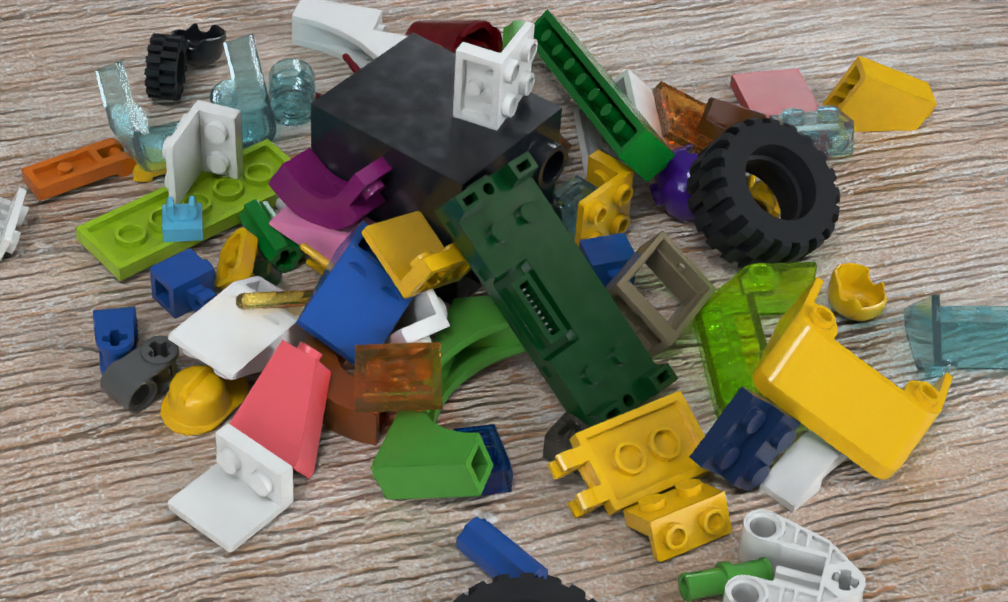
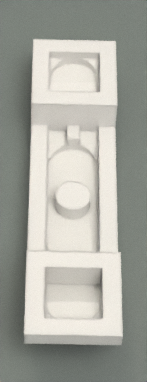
(801, 470)

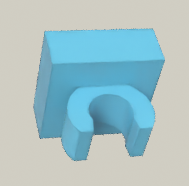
(182, 221)

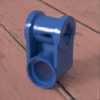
(115, 333)

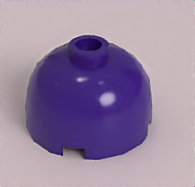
(672, 184)

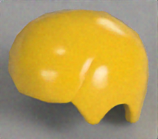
(854, 294)

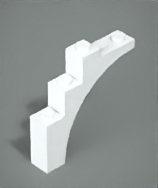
(342, 29)

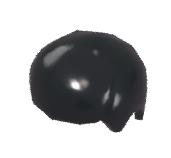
(202, 46)

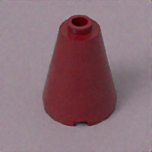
(453, 32)

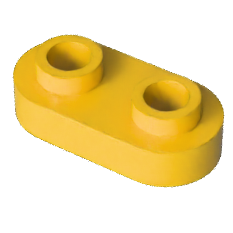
(236, 258)

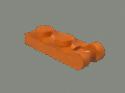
(78, 168)

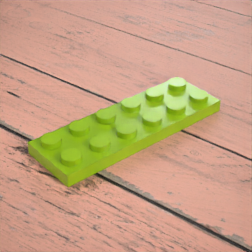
(132, 234)

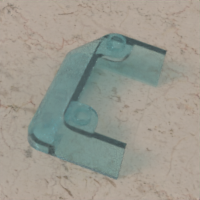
(243, 92)
(956, 336)

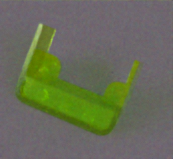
(730, 324)

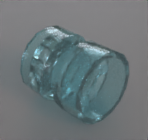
(291, 91)

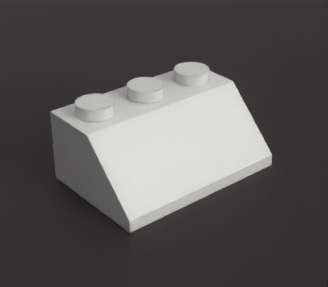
(641, 98)

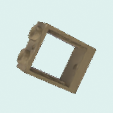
(685, 283)

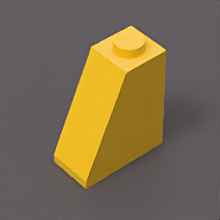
(882, 97)

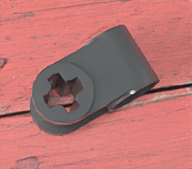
(139, 377)

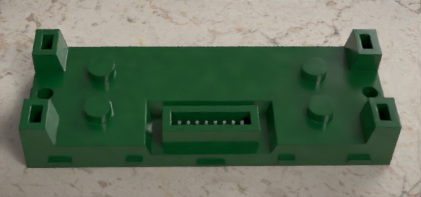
(551, 295)

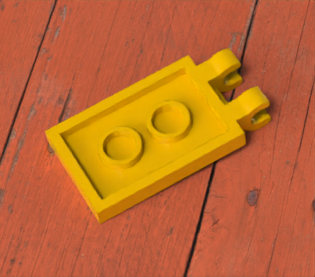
(632, 455)

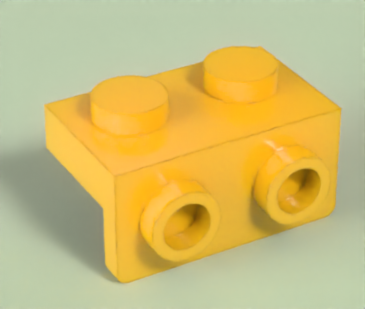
(680, 518)

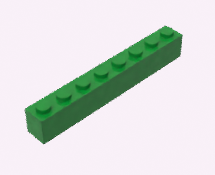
(600, 98)

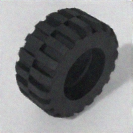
(793, 173)

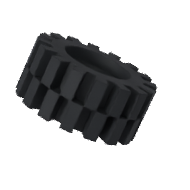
(166, 66)

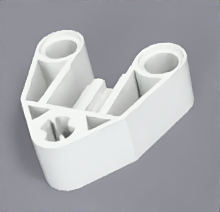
(803, 564)

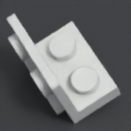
(493, 82)
(204, 141)
(236, 493)

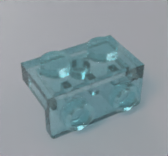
(827, 127)

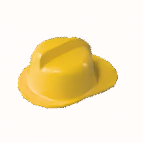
(200, 400)

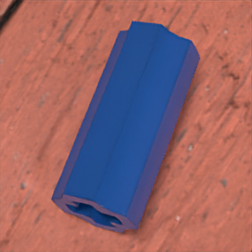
(495, 551)

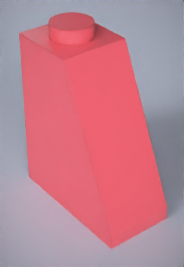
(288, 406)

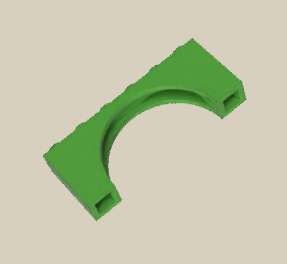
(418, 453)

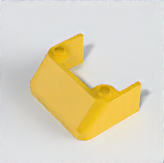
(842, 394)

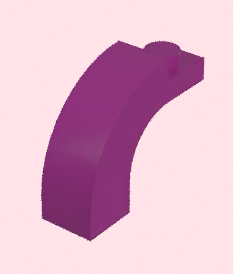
(325, 198)

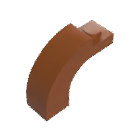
(340, 403)

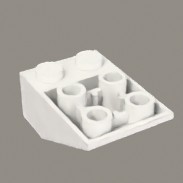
(237, 339)

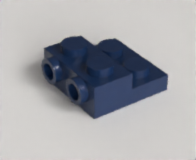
(746, 439)

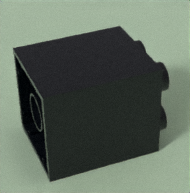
(405, 113)

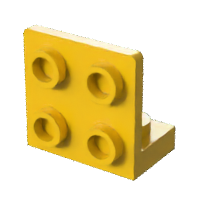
(608, 207)
(414, 254)

